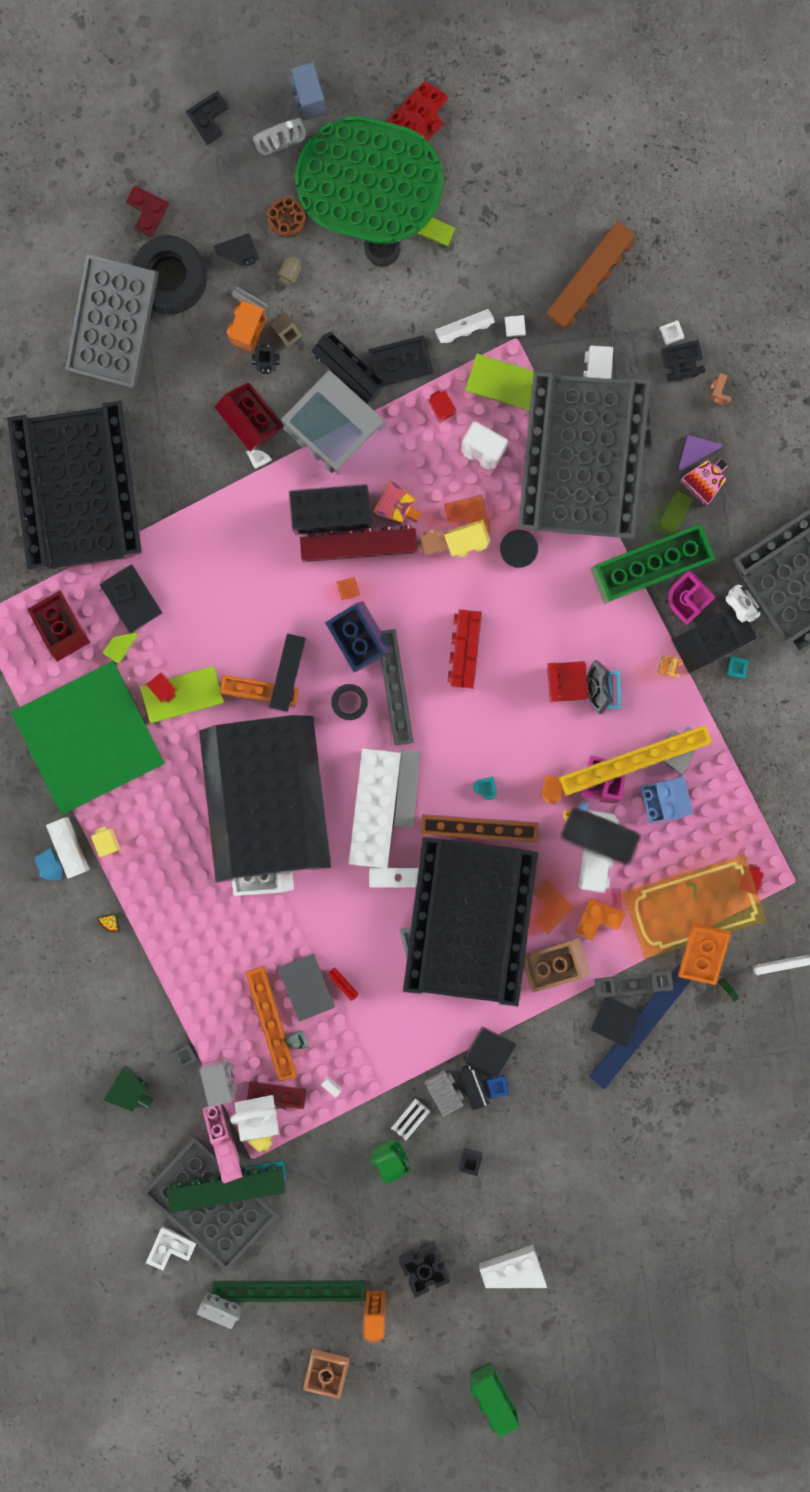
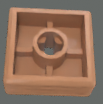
(334, 1382)

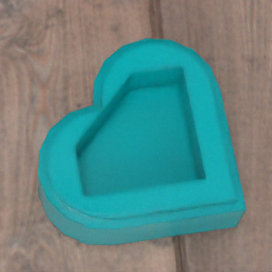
(486, 788)

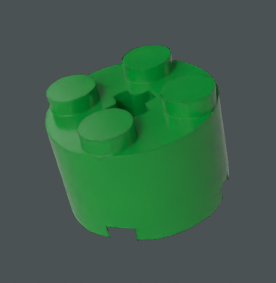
(390, 1161)

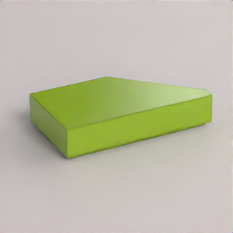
(119, 646)

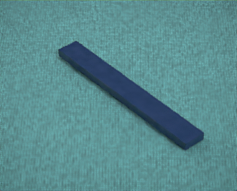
(650, 1016)

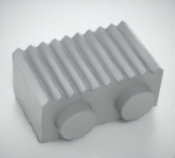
(444, 1092)

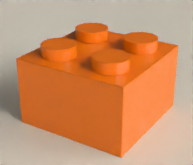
(246, 326)

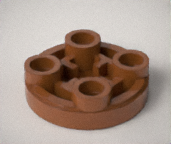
(286, 217)

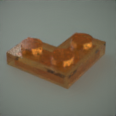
(468, 508)
(556, 907)

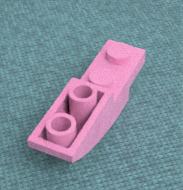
(223, 1143)

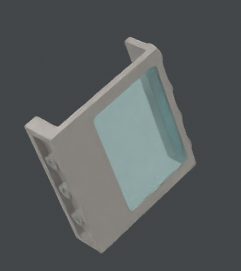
(332, 422)

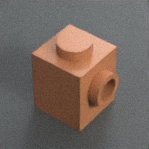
(432, 542)

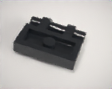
(682, 354)

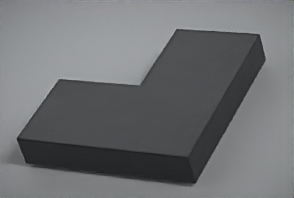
(203, 115)

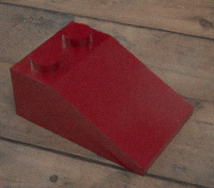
(58, 626)

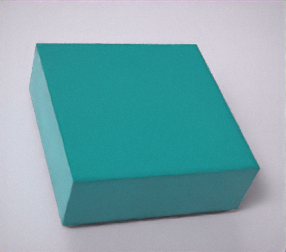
(737, 667)

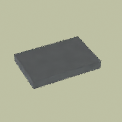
(306, 987)

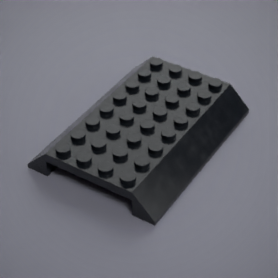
(74, 487)
(264, 797)
(470, 921)

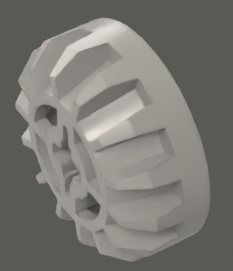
(280, 137)

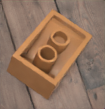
(556, 965)

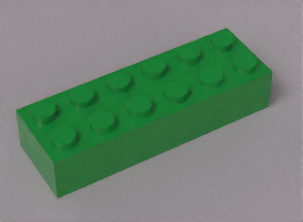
(652, 563)

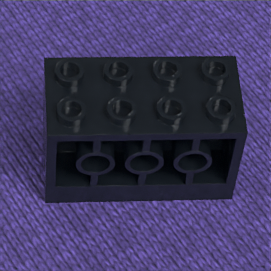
(330, 509)

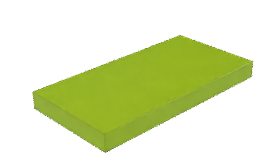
(501, 382)
(195, 692)

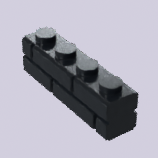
(348, 367)

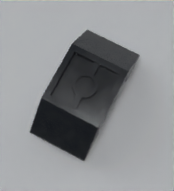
(713, 640)

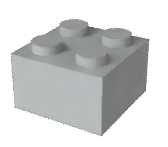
(218, 1081)

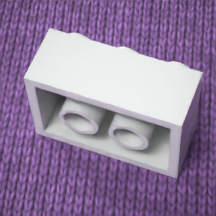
(483, 446)

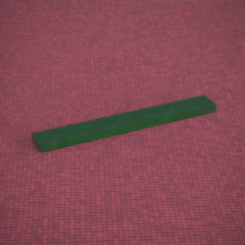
(290, 1290)

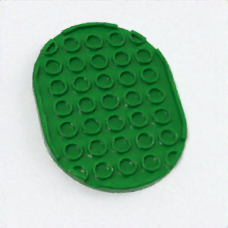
(369, 179)

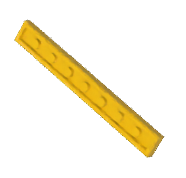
(635, 760)

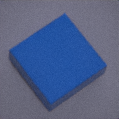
(497, 1086)

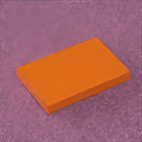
(704, 953)

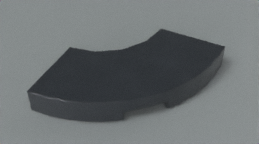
(597, 687)

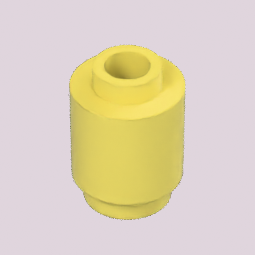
(261, 1143)

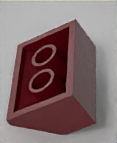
(249, 416)

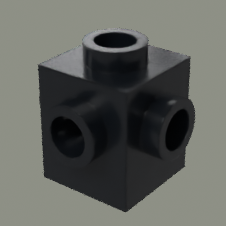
(262, 353)

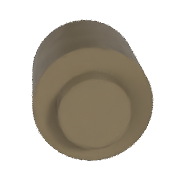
(289, 271)

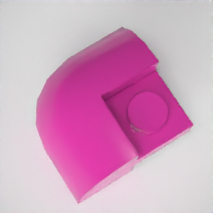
(689, 597)
(608, 791)

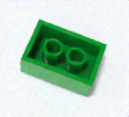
(494, 1400)

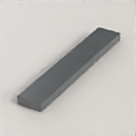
(396, 691)

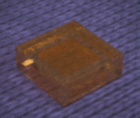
(348, 588)

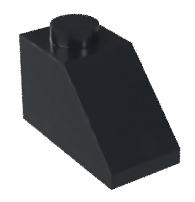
(238, 250)

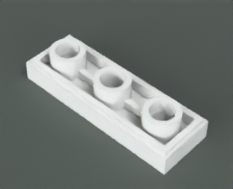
(464, 326)
(386, 877)

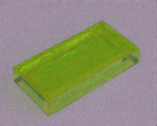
(675, 512)

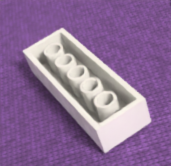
(374, 808)

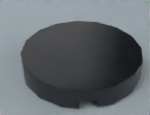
(519, 548)

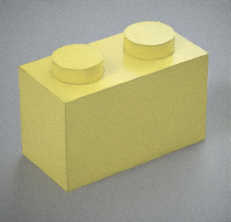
(467, 538)

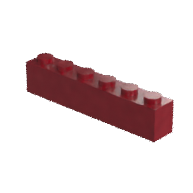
(358, 545)

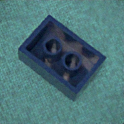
(358, 636)

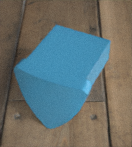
(49, 865)

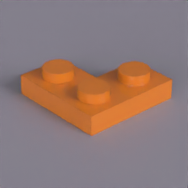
(597, 913)

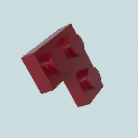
(152, 210)

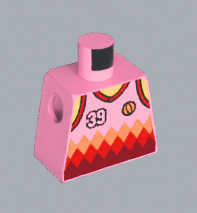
(705, 480)

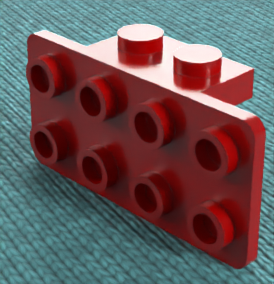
(420, 111)

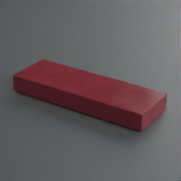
(283, 1095)

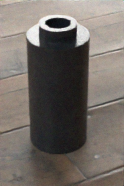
(473, 1087)

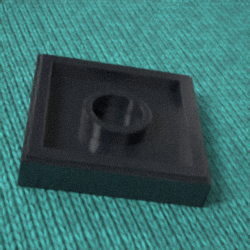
(616, 1021)
(489, 1051)

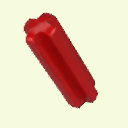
(343, 984)

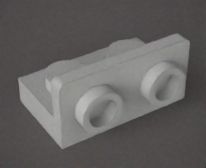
(219, 1310)

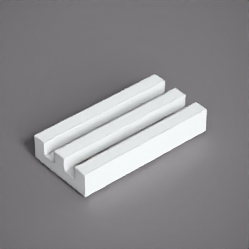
(416, 1124)

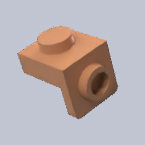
(717, 386)

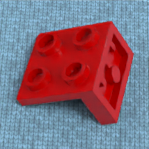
(567, 681)

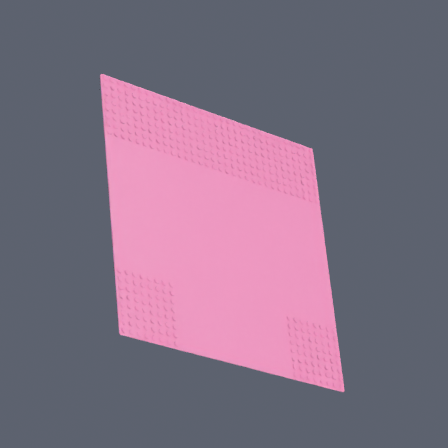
(228, 598)

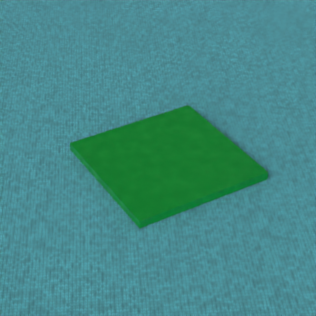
(87, 737)

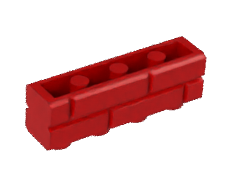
(466, 649)

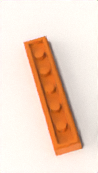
(271, 1023)

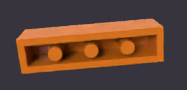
(374, 1315)

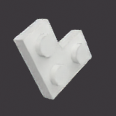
(169, 1243)

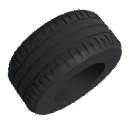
(174, 248)
(600, 836)

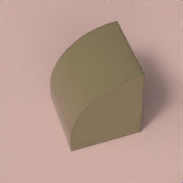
(285, 330)

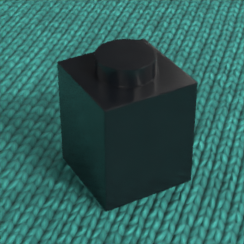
(470, 1161)

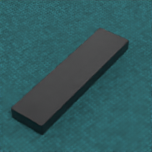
(287, 673)

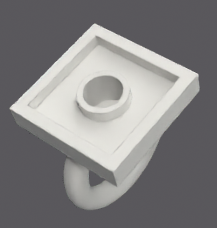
(256, 1118)

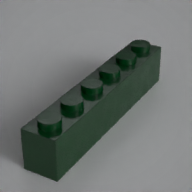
(213, 1191)

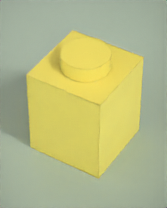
(105, 841)

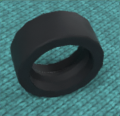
(382, 262)
(348, 716)

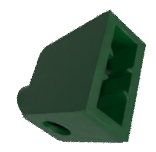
(128, 1091)

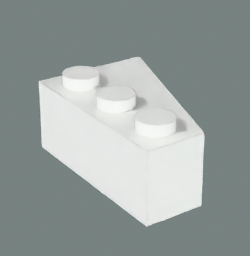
(513, 1270)

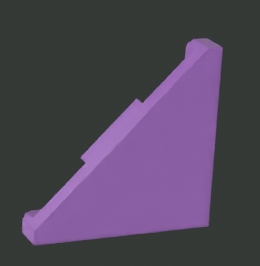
(695, 450)

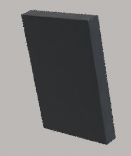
(401, 360)
(135, 611)

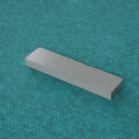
(407, 788)

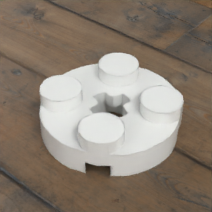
(743, 604)

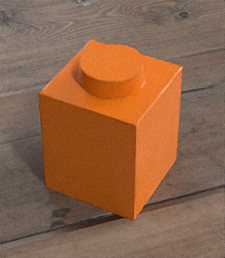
(551, 789)

